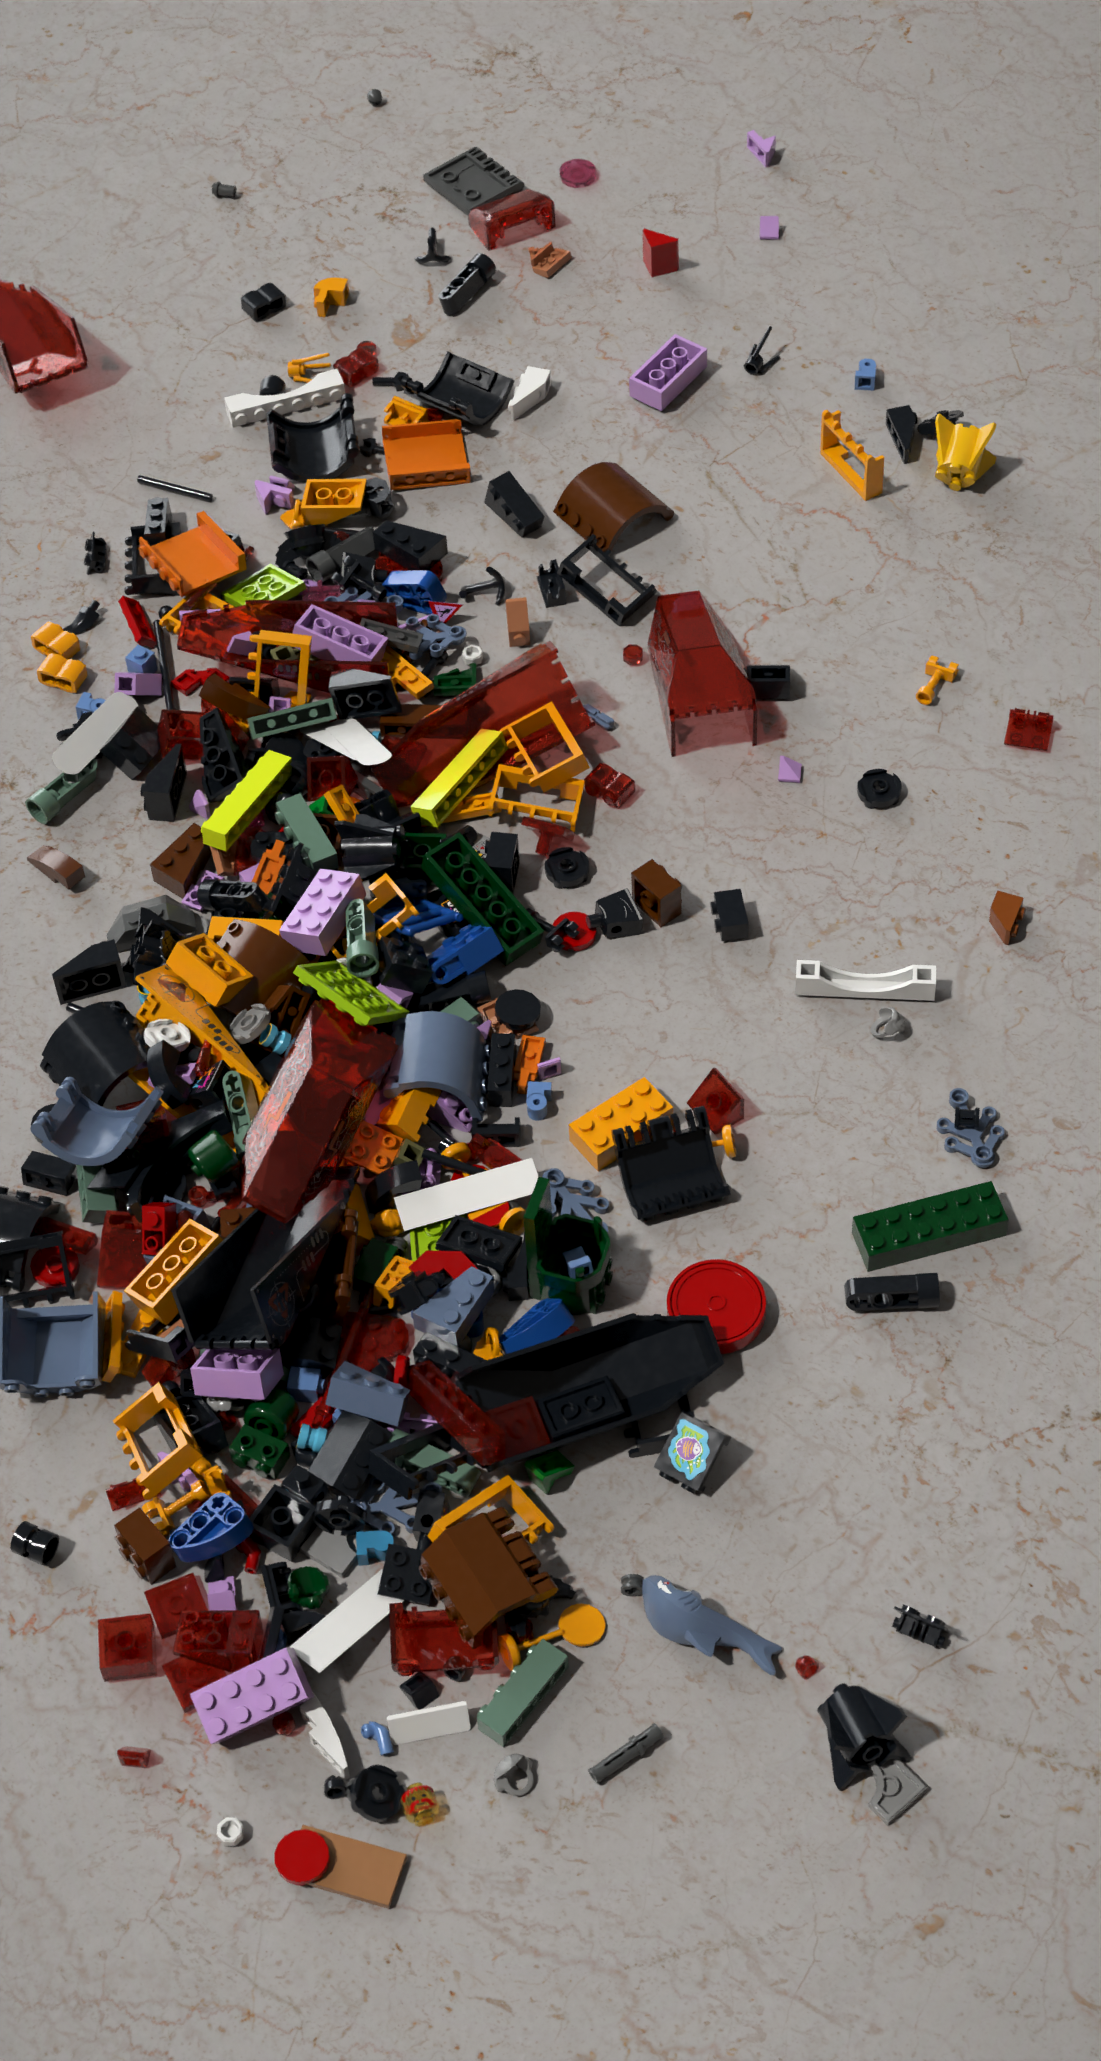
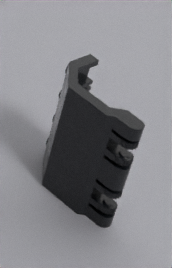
(669, 1166)

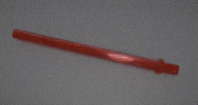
(322, 1411)

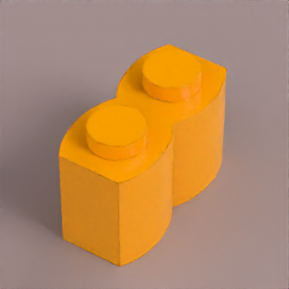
(53, 640)
(62, 673)

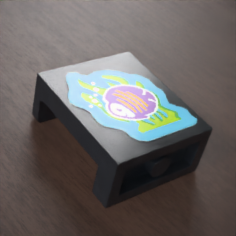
(690, 1452)

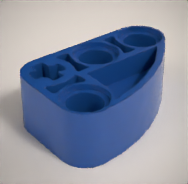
(415, 589)
(541, 1323)
(211, 1530)

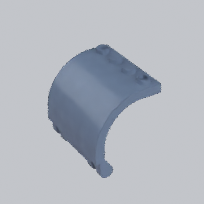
(440, 1054)
(88, 1132)

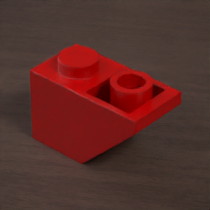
(157, 1225)

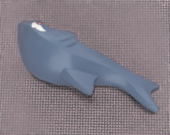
(686, 1621)

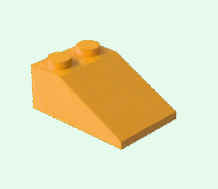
(331, 499)

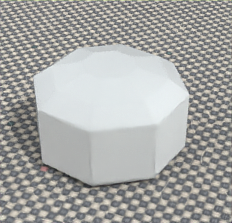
(472, 654)
(230, 1831)

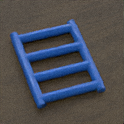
(429, 917)

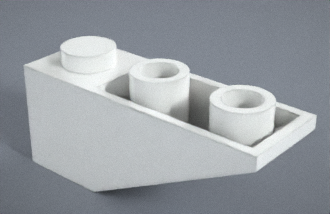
(531, 390)

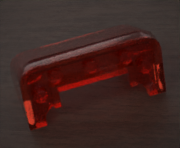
(494, 217)
(432, 1643)

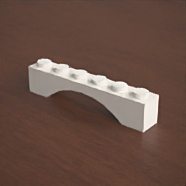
(249, 408)
(910, 983)

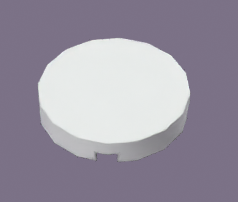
(174, 1034)

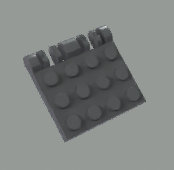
(472, 180)

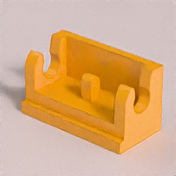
(404, 412)
(389, 1278)

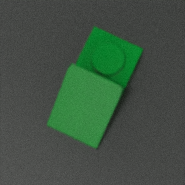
(548, 1468)

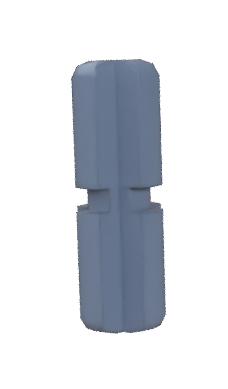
(600, 719)

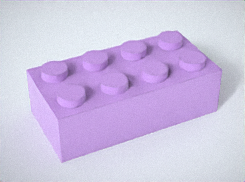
(668, 372)
(339, 638)
(321, 911)
(252, 1695)

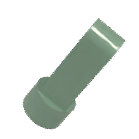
(49, 800)
(361, 951)
(240, 1090)
(460, 1482)

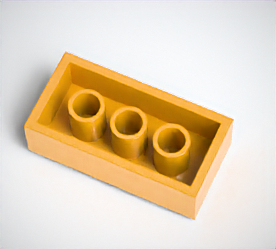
(631, 1106)
(174, 1261)

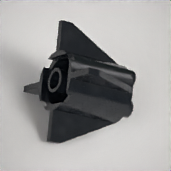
(372, 846)
(146, 952)
(860, 1731)

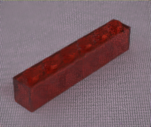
(456, 1413)

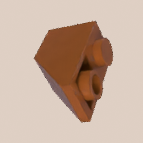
(1005, 914)

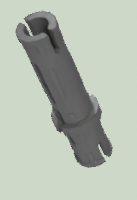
(633, 1748)

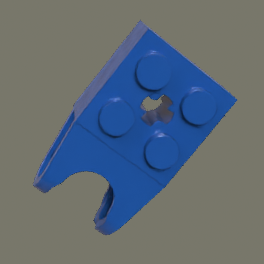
(464, 953)

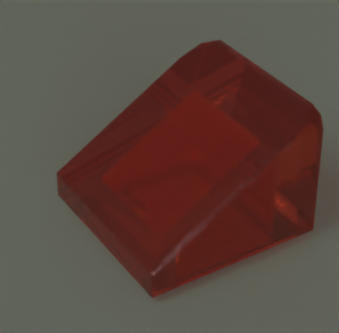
(134, 1756)

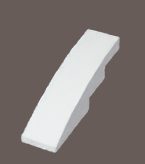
(324, 1736)

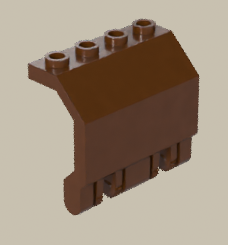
(483, 1573)

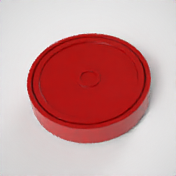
(727, 1295)

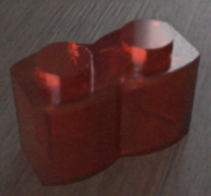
(356, 366)
(609, 785)

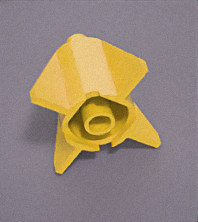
(962, 453)

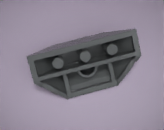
(167, 908)

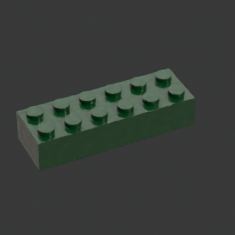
(481, 896)
(929, 1226)

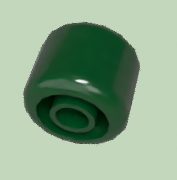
(213, 1157)
(274, 1414)

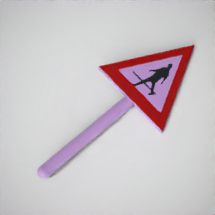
(442, 609)

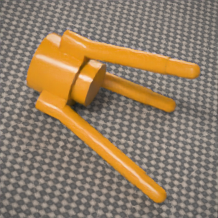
(297, 367)

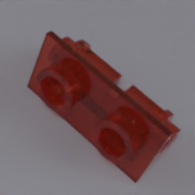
(125, 1494)

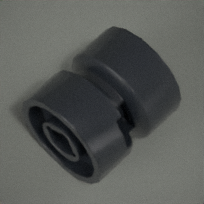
(35, 1543)

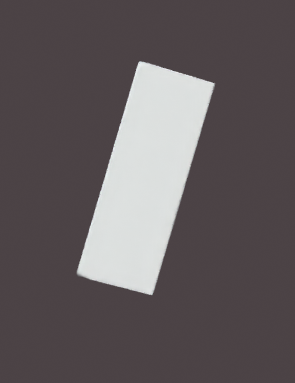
(428, 1723)

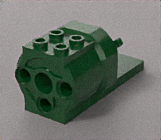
(544, 1249)

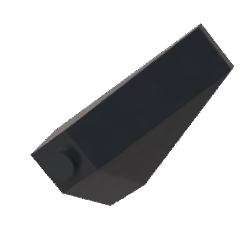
(221, 757)

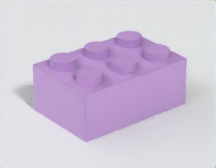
(237, 1373)

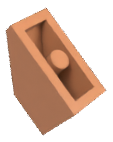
(517, 622)

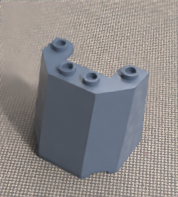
(52, 1348)

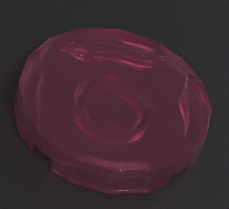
(577, 173)

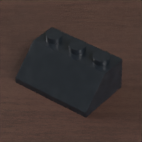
(346, 1452)

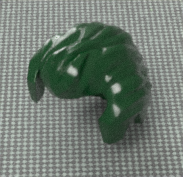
(308, 1587)

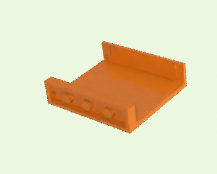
(425, 454)
(195, 557)

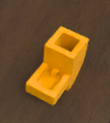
(330, 292)

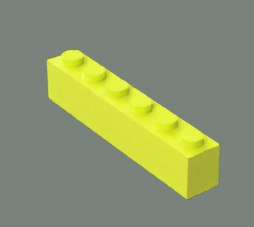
(460, 777)
(246, 800)

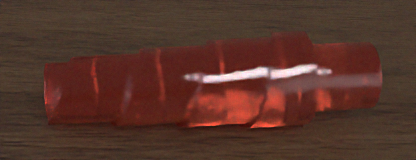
(203, 1060)

